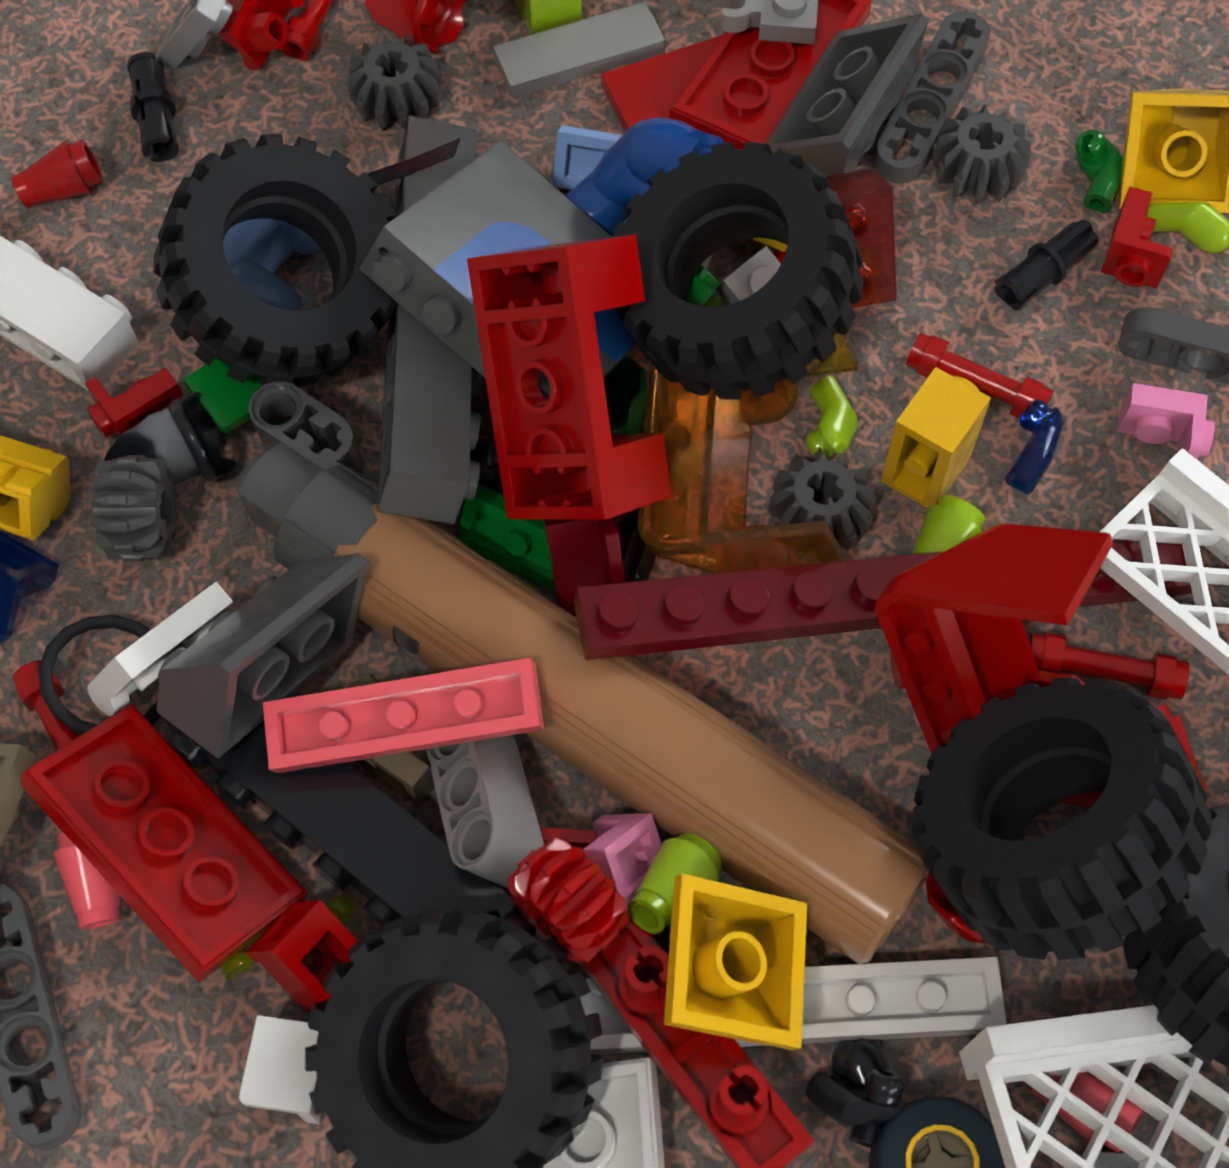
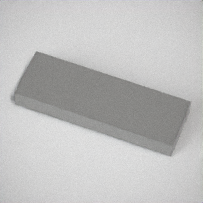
(578, 49)

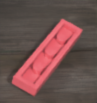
(403, 715)

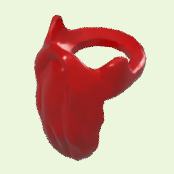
(422, 20)

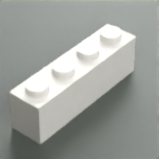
(59, 318)

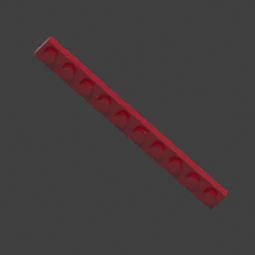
(774, 603)

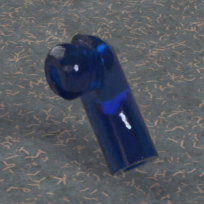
(1040, 448)

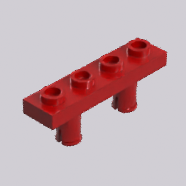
(704, 1068)

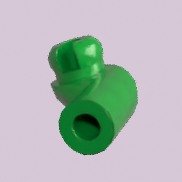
(1103, 168)

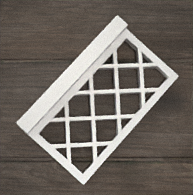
(1200, 508)
(1093, 1045)

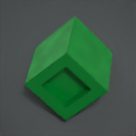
(222, 396)

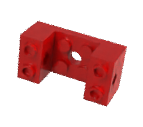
(539, 317)

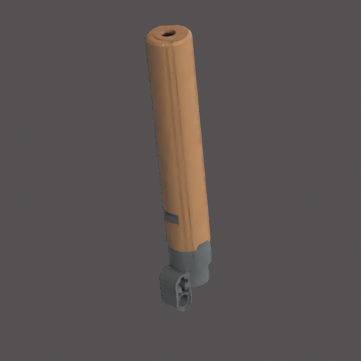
(604, 716)

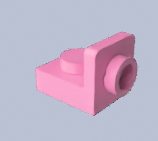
(1166, 415)
(624, 849)

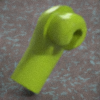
(1194, 220)
(837, 420)

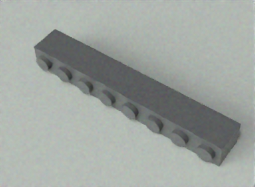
(426, 384)

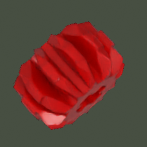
(568, 899)

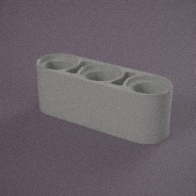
(485, 806)

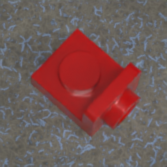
(1130, 253)
(133, 405)

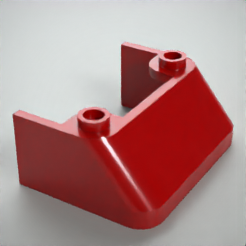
(961, 615)

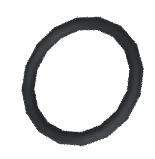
(58, 643)

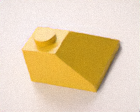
(1178, 146)
(736, 963)

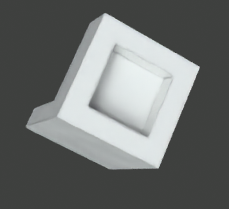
(276, 1068)

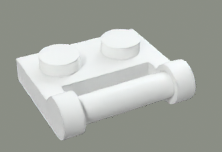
(142, 660)

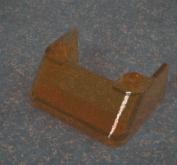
(709, 478)

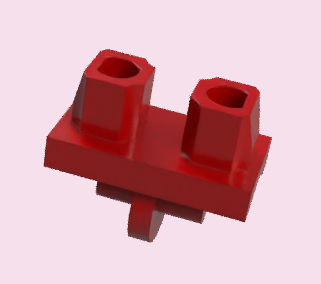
(258, 28)

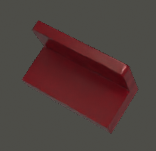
(582, 556)

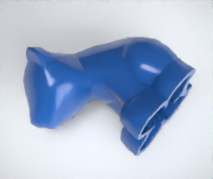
(631, 162)

